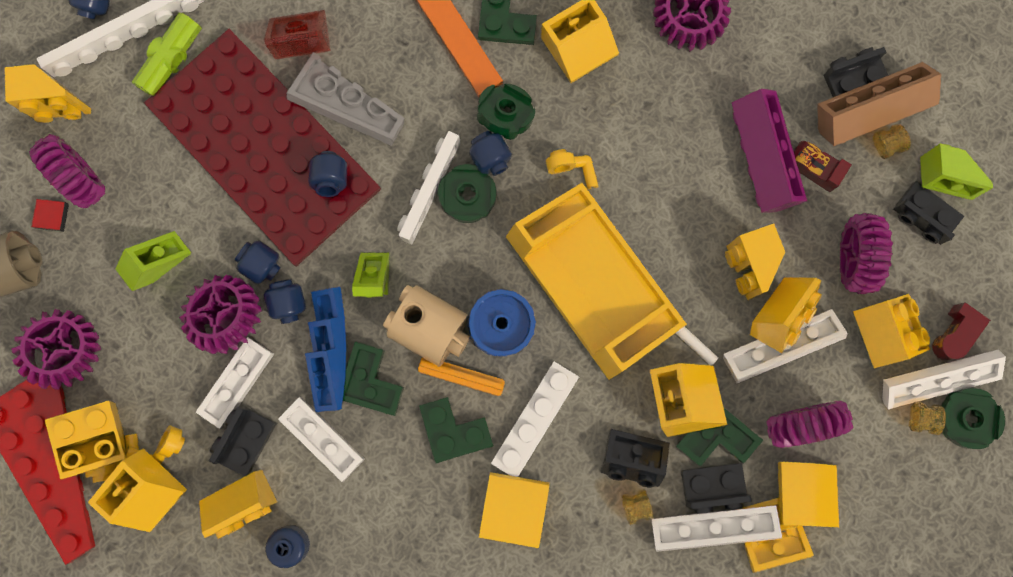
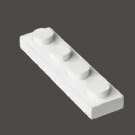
(423, 198)
(758, 357)
(943, 379)
(535, 420)
(716, 528)

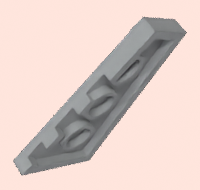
(333, 96)

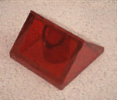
(297, 35)

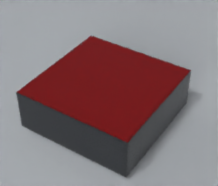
(50, 215)

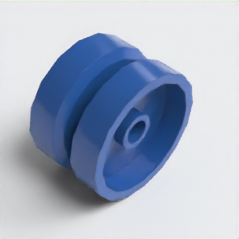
(517, 315)

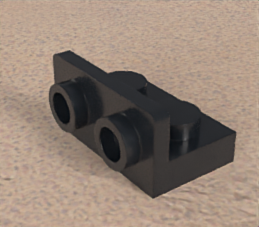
(853, 73)
(928, 213)
(242, 440)
(635, 458)
(715, 487)

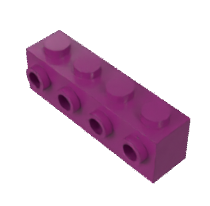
(768, 151)

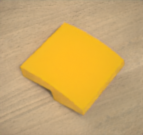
(808, 494)
(514, 510)
(778, 552)

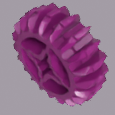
(702, 30)
(67, 171)
(865, 253)
(212, 307)
(61, 328)
(810, 424)

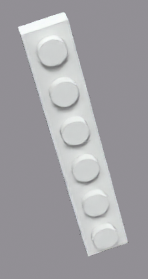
(113, 34)

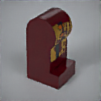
(820, 166)
(961, 334)

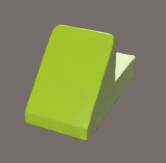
(371, 275)

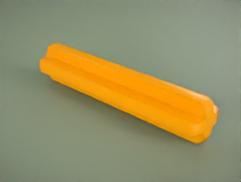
(463, 377)

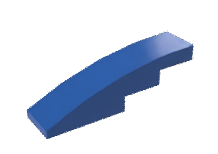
(328, 360)

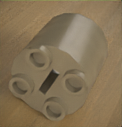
(18, 263)

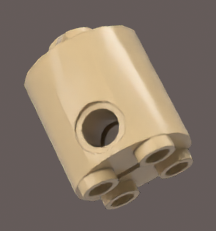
(437, 331)

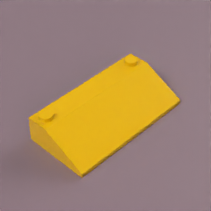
(595, 280)

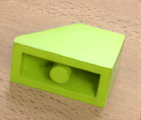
(953, 173)
(150, 260)

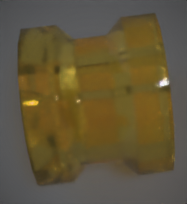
(892, 141)
(927, 418)
(637, 507)

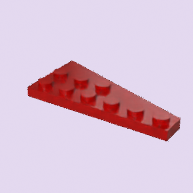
(32, 462)

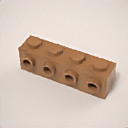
(879, 103)

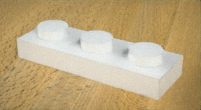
(234, 382)
(321, 439)

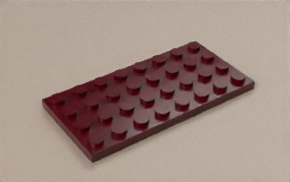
(258, 145)

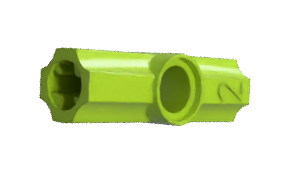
(166, 54)

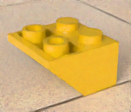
(579, 39)
(41, 95)
(761, 252)
(786, 311)
(892, 331)
(687, 398)
(86, 439)
(137, 493)
(242, 500)

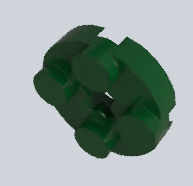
(501, 122)
(455, 205)
(980, 434)

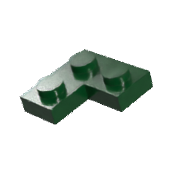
(501, 26)
(361, 382)
(733, 437)
(446, 438)

